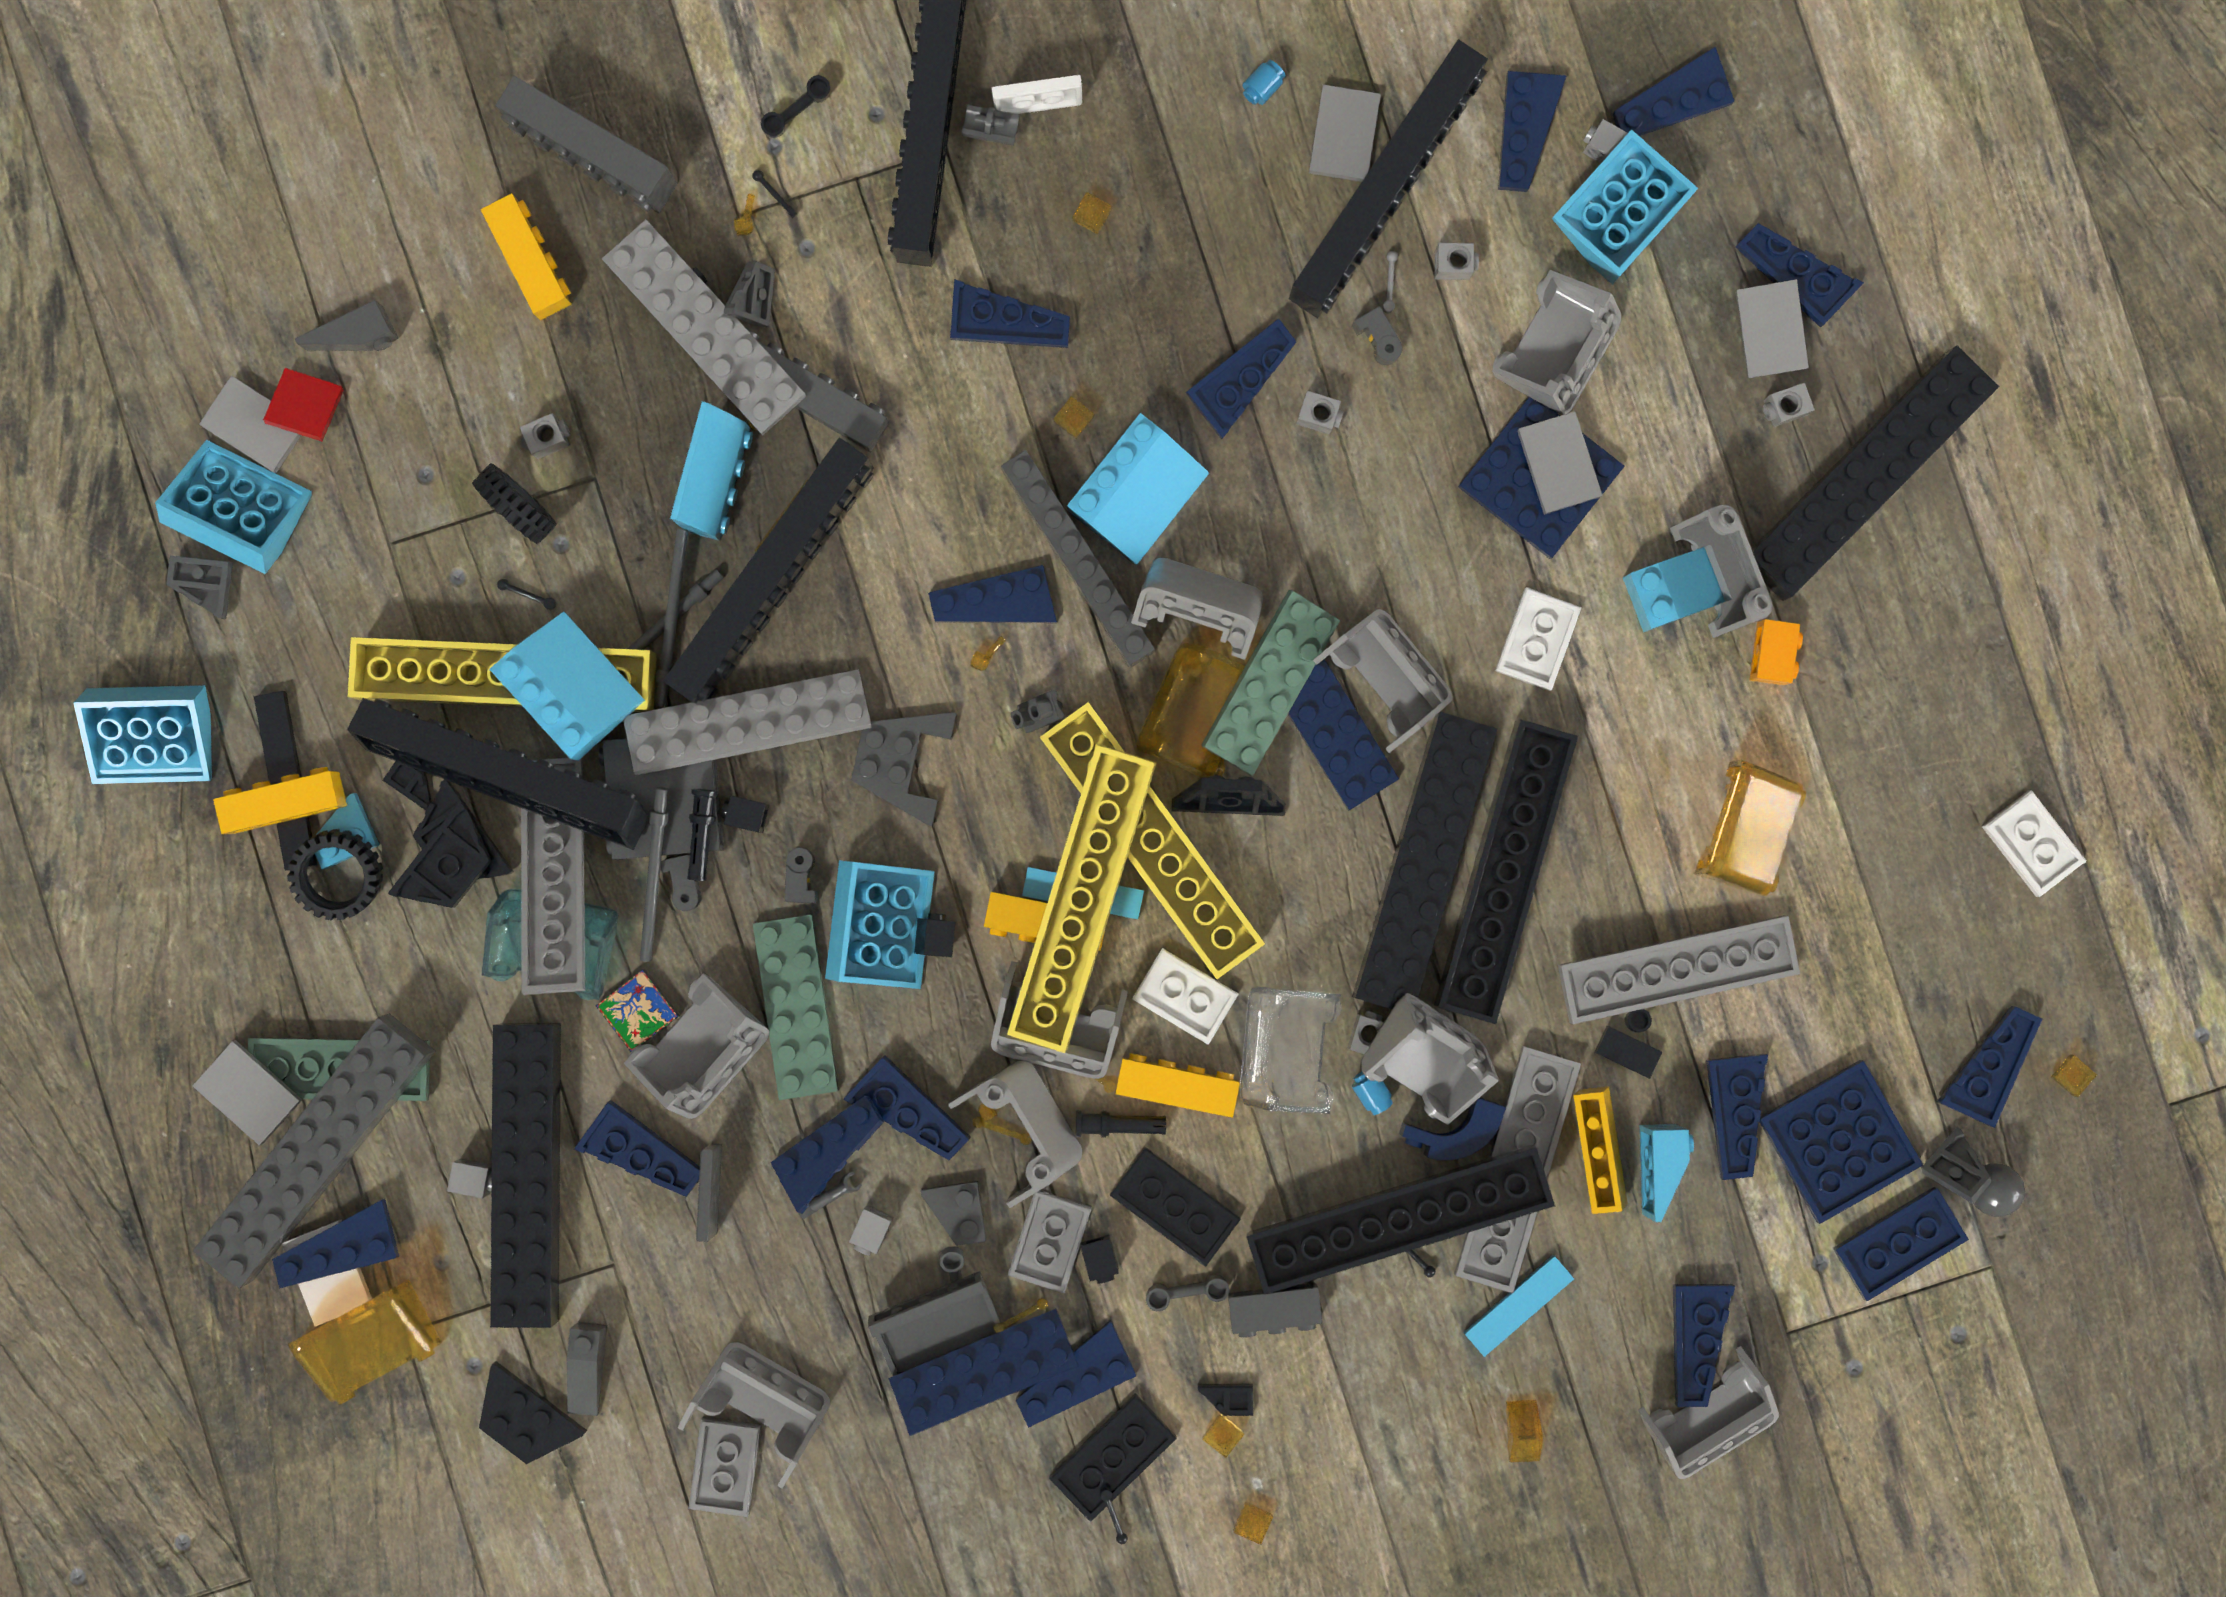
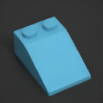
(1673, 589)
(1663, 1160)

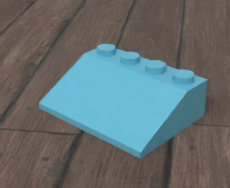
(1623, 206)
(711, 472)
(1137, 489)
(233, 506)
(567, 685)
(146, 734)
(878, 924)

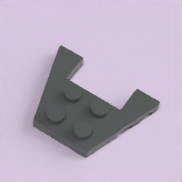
(888, 759)

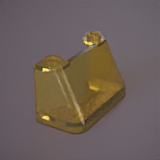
(1187, 708)
(1752, 829)
(366, 1343)

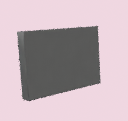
(709, 1192)

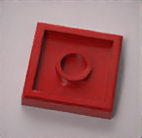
(303, 404)

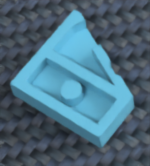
(351, 819)

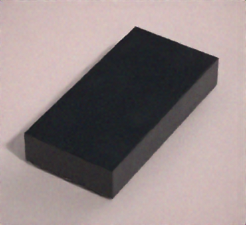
(1628, 1052)

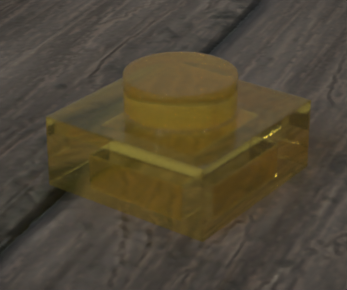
(1092, 213)
(1073, 417)
(2074, 1075)
(1223, 1435)
(1253, 1523)

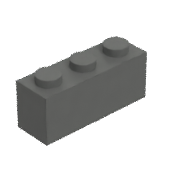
(1275, 1311)

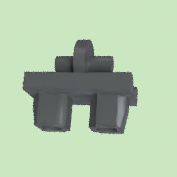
(990, 125)
(1038, 712)

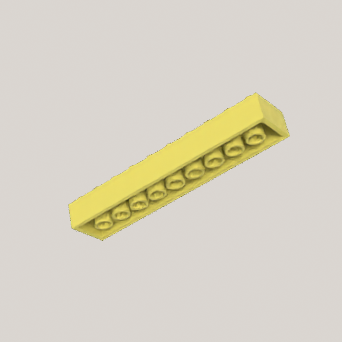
(461, 672)
(1164, 855)
(1081, 898)

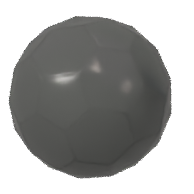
(2004, 1192)

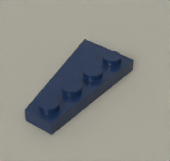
(1679, 97)
(1004, 320)
(1991, 1072)
(1736, 1100)
(825, 1151)
(346, 1246)
(1698, 1330)
(1101, 1367)

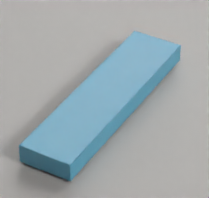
(1040, 883)
(1519, 1305)

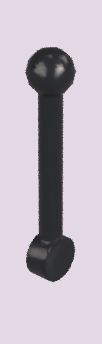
(759, 176)
(549, 603)
(1429, 1271)
(1106, 1495)

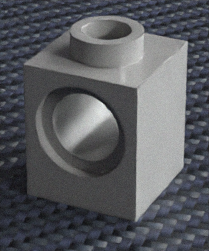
(1602, 140)
(1443, 267)
(1796, 396)
(1312, 401)
(533, 435)
(1356, 1042)
(470, 1178)
(870, 1230)

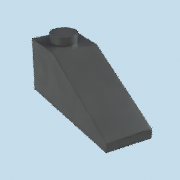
(359, 330)
(585, 1368)

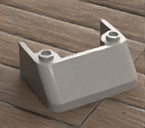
(1394, 671)
(1089, 1045)
(1041, 1117)
(765, 1394)
(1704, 1434)

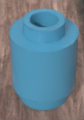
(1263, 82)
(1372, 1094)

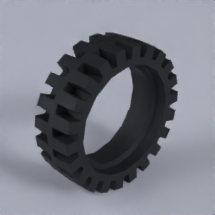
(514, 503)
(314, 901)

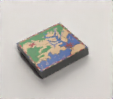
(637, 1010)

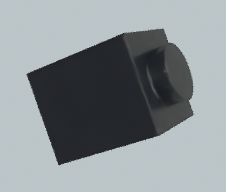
(745, 814)
(934, 936)
(1100, 1259)

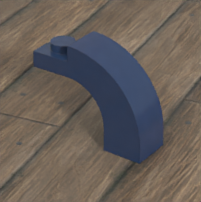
(1471, 1136)

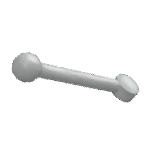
(1389, 305)

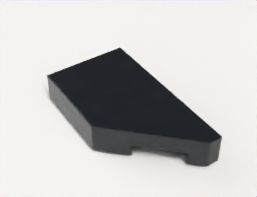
(410, 783)
(1229, 1398)

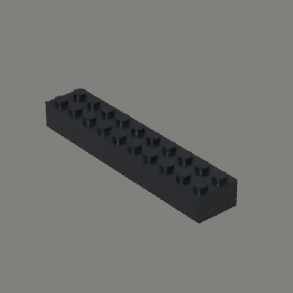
(926, 131)
(1391, 174)
(1871, 472)
(770, 573)
(499, 772)
(1424, 860)
(1505, 871)
(525, 1175)
(1400, 1219)

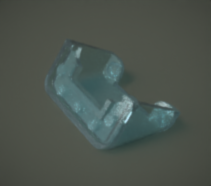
(503, 942)

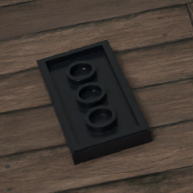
(1175, 1206)
(1113, 1456)

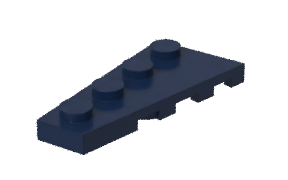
(1526, 121)
(1820, 286)
(1236, 381)
(1003, 598)
(909, 1109)
(628, 1143)

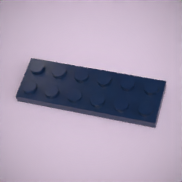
(1340, 739)
(983, 1372)

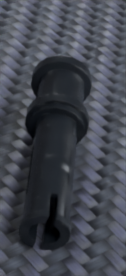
(702, 819)
(1105, 1123)

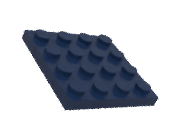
(1506, 488)
(1840, 1141)

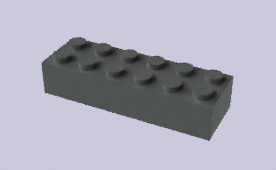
(586, 144)

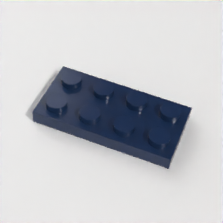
(1900, 1243)

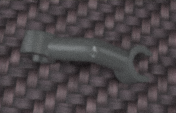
(830, 1196)

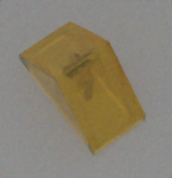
(1523, 1431)

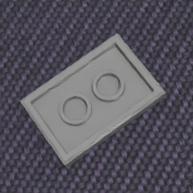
(1344, 133)
(1772, 329)
(239, 421)
(1559, 462)
(247, 1092)
(1049, 1241)
(725, 1466)

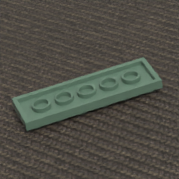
(1270, 682)
(795, 1007)
(310, 1062)

